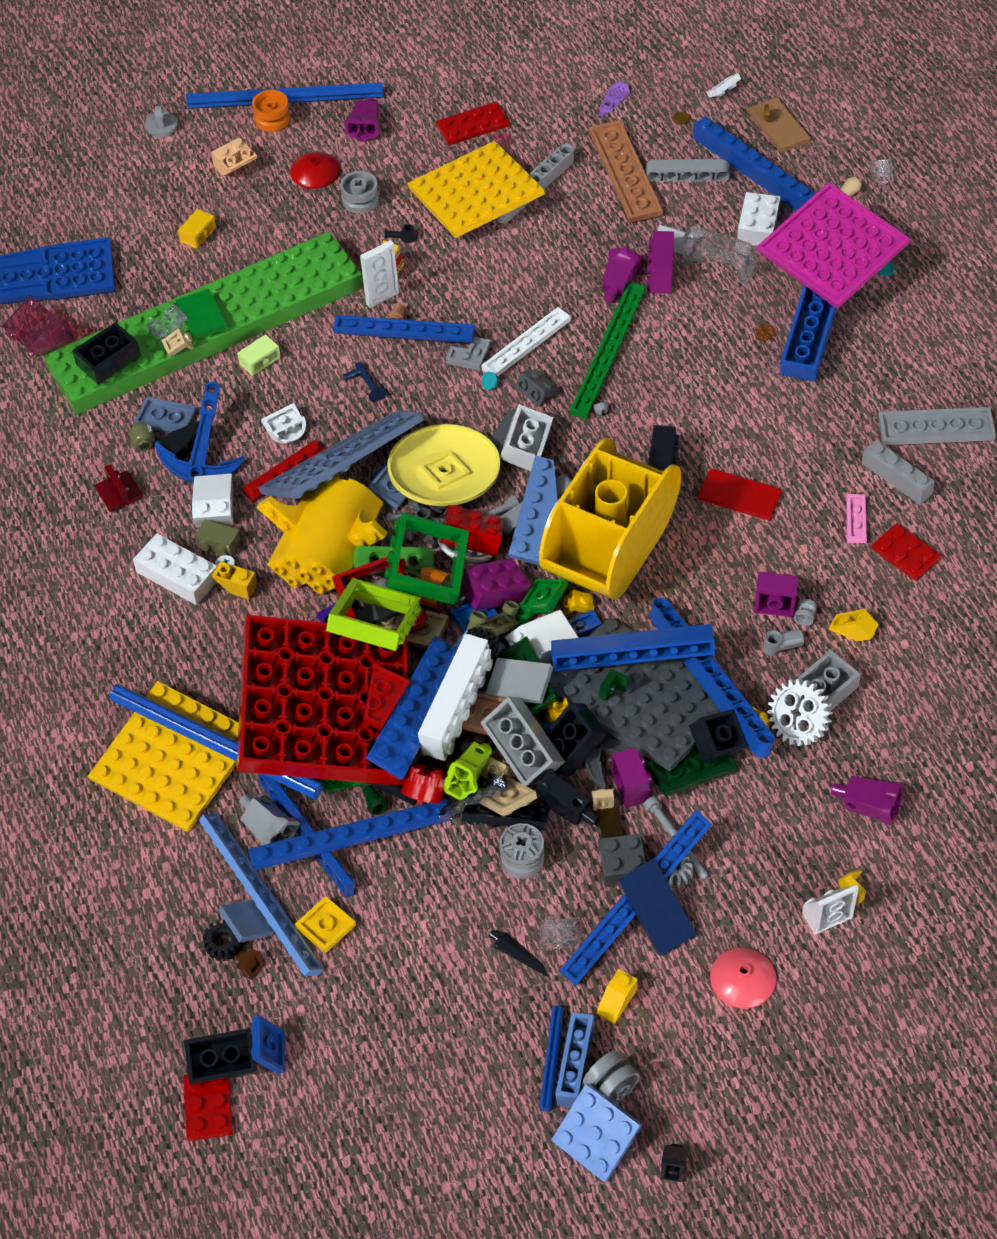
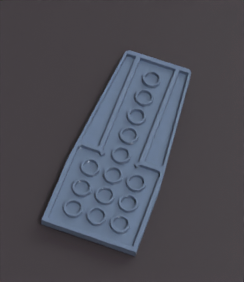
(339, 456)

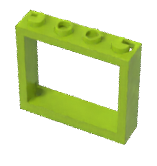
(378, 596)

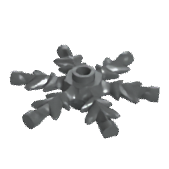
(422, 513)

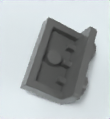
(536, 386)

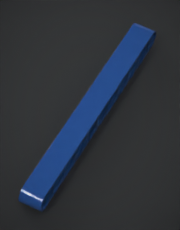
(718, 684)

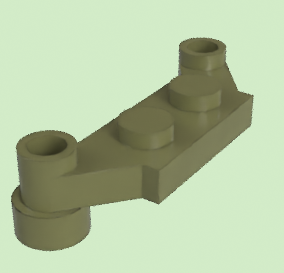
(498, 623)

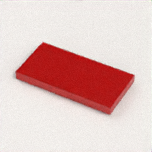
(739, 494)

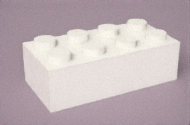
(175, 569)

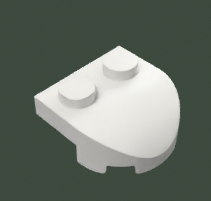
(285, 425)

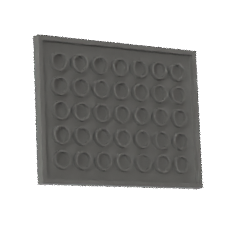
(651, 712)

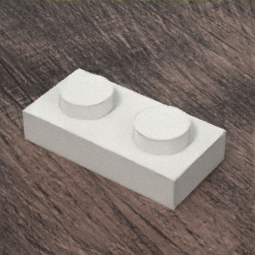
(728, 83)

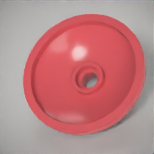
(738, 988)

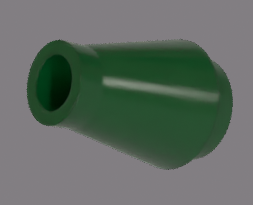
(375, 802)

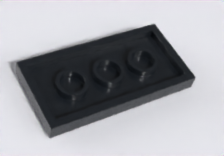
(531, 815)

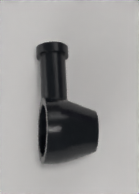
(407, 234)

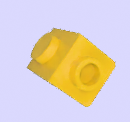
(577, 601)

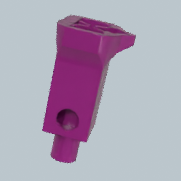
(363, 120)
(621, 269)
(871, 798)

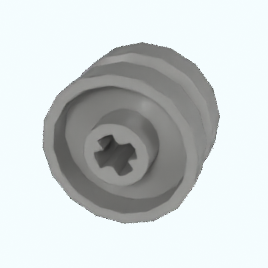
(359, 192)
(612, 1076)

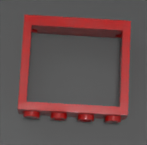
(370, 569)

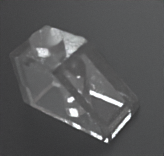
(881, 170)

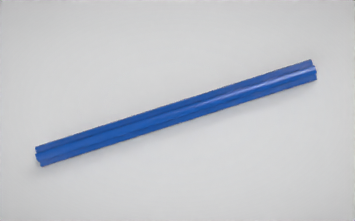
(293, 94)
(201, 734)

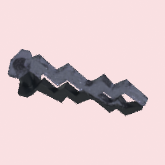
(492, 778)

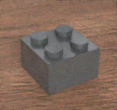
(619, 856)

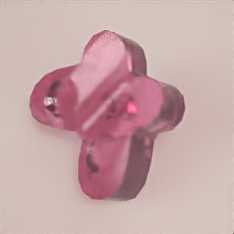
(502, 139)

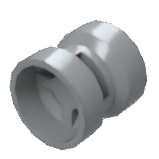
(805, 612)

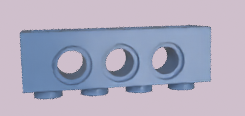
(575, 1058)

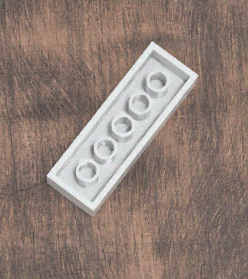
(455, 697)

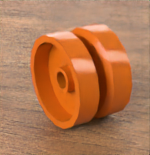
(271, 110)

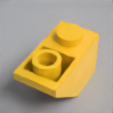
(235, 580)

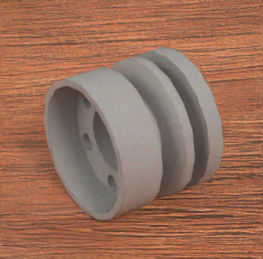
(522, 851)

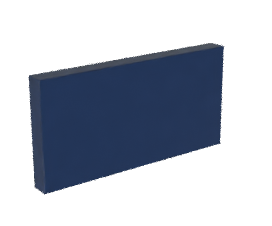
(656, 907)

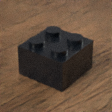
(718, 736)

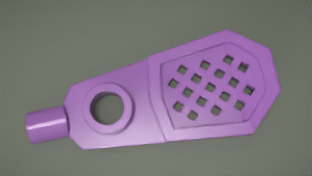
(610, 98)

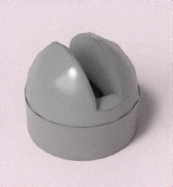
(601, 406)

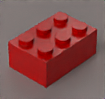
(483, 529)

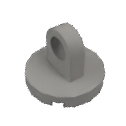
(161, 123)

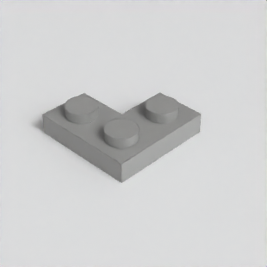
(471, 357)

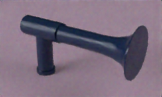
(376, 393)

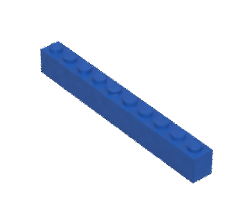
(751, 163)

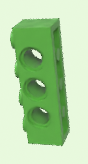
(422, 556)

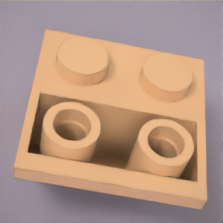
(232, 156)

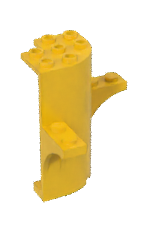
(323, 532)

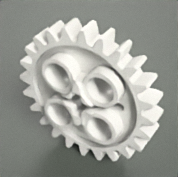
(783, 706)

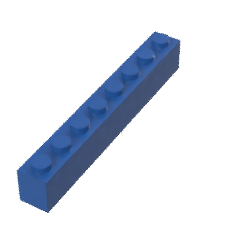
(632, 647)

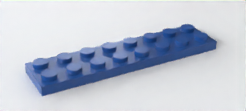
(399, 738)

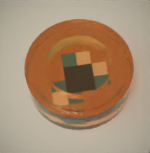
(764, 332)

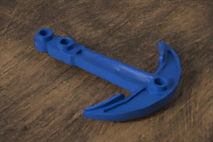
(185, 470)

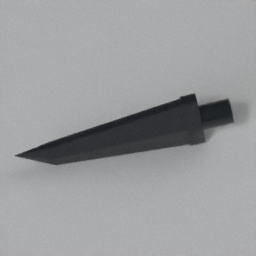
(515, 950)

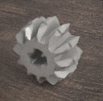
(681, 873)

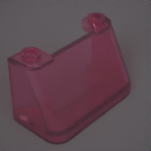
(38, 328)

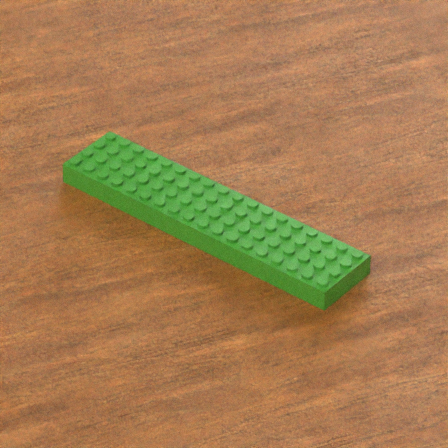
(249, 302)

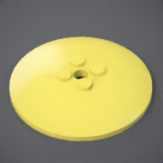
(463, 452)

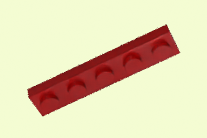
(251, 490)

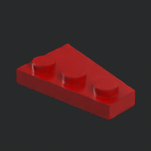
(383, 695)

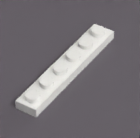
(526, 342)

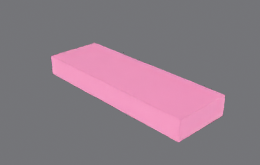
(856, 518)

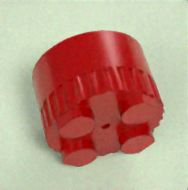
(424, 784)

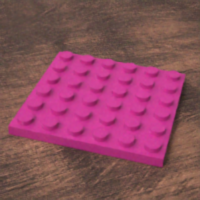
(833, 245)

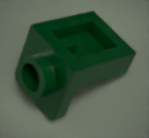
(613, 681)

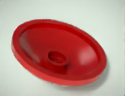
(315, 170)

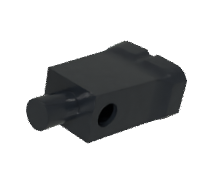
(564, 799)

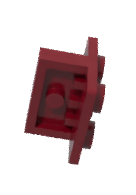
(117, 489)

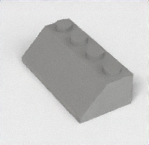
(522, 741)

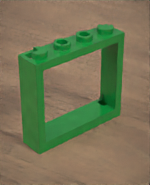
(420, 587)

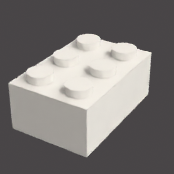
(758, 217)
(526, 437)

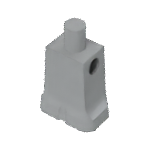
(267, 820)

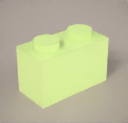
(258, 355)

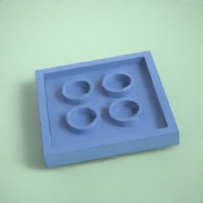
(596, 1132)

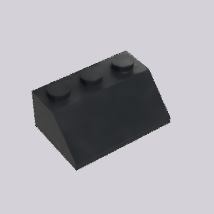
(219, 1056)

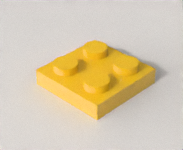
(325, 924)

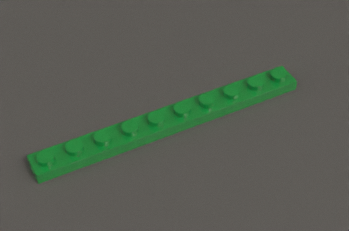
(607, 351)

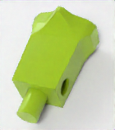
(467, 770)

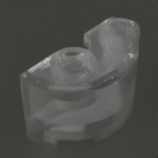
(170, 322)
(560, 934)

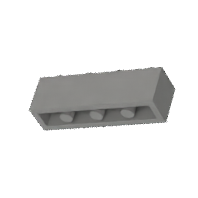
(898, 472)

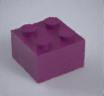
(776, 594)
(631, 777)

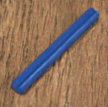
(551, 1058)

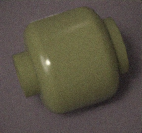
(142, 436)

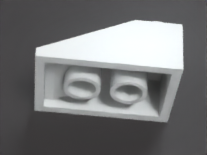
(213, 499)
(542, 632)
(831, 908)

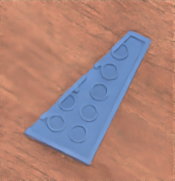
(535, 509)

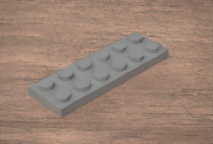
(936, 426)

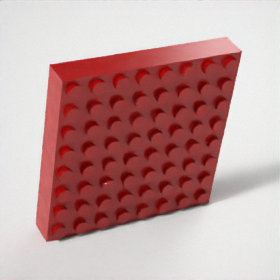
(308, 701)

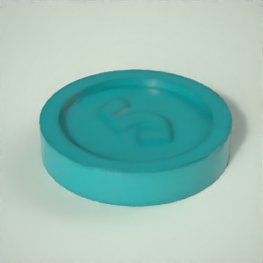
(887, 270)
(489, 380)

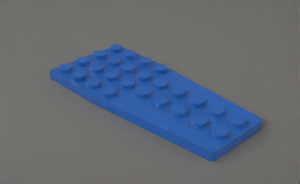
(57, 271)

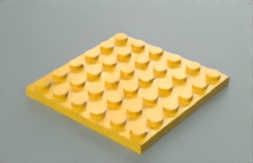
(475, 189)
(163, 768)

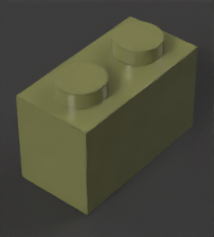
(218, 538)

